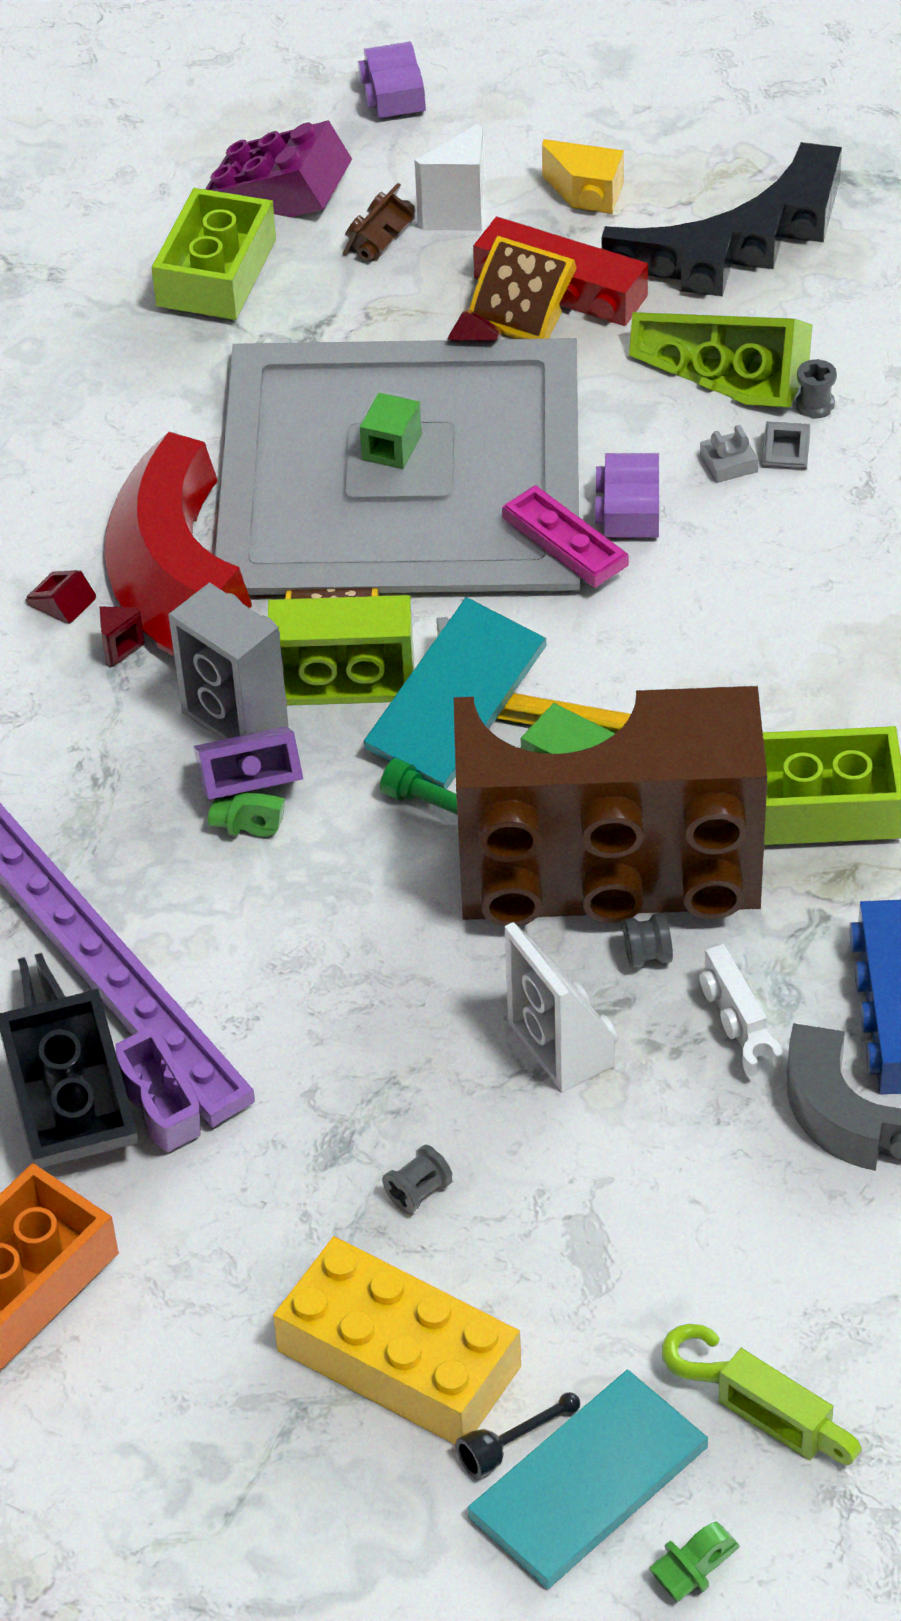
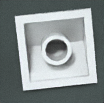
(452, 183)

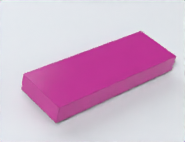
(565, 536)

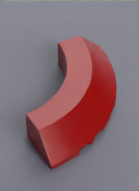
(150, 539)

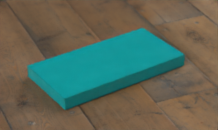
(472, 657)
(587, 1478)

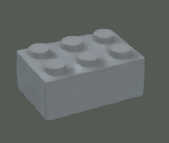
(228, 665)

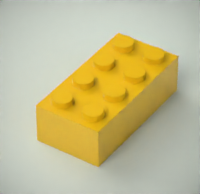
(397, 1340)

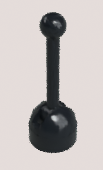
(483, 1450)

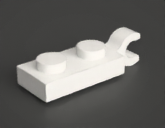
(739, 1009)

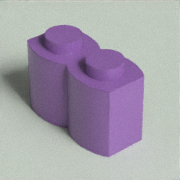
(392, 79)
(630, 495)
(159, 1090)

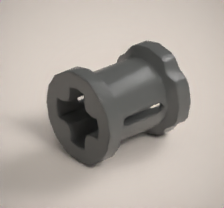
(816, 385)
(417, 1179)

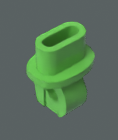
(247, 811)
(686, 1568)

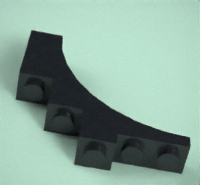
(748, 235)

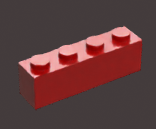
(603, 283)

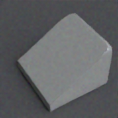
(786, 445)

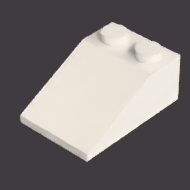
(554, 1014)

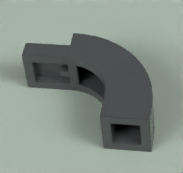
(829, 1108)

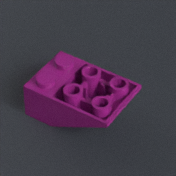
(289, 167)

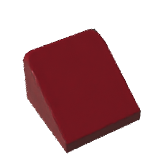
(474, 327)
(62, 595)

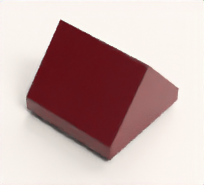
(120, 632)

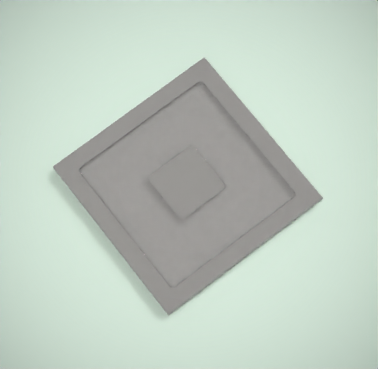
(317, 516)

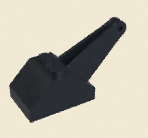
(65, 1073)

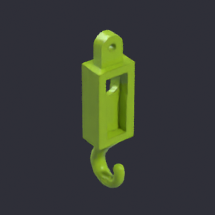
(764, 1397)

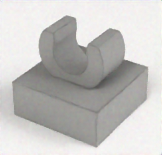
(729, 455)

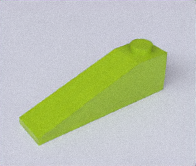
(733, 355)

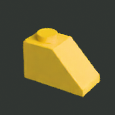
(584, 174)

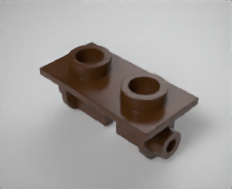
(368, 233)

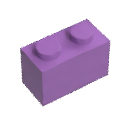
(248, 762)

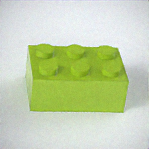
(214, 253)
(344, 648)
(832, 785)

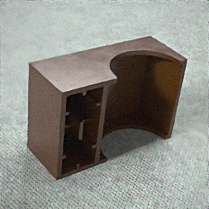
(621, 829)

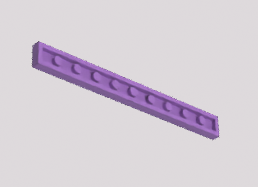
(115, 970)

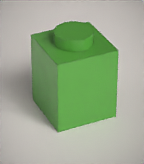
(390, 430)

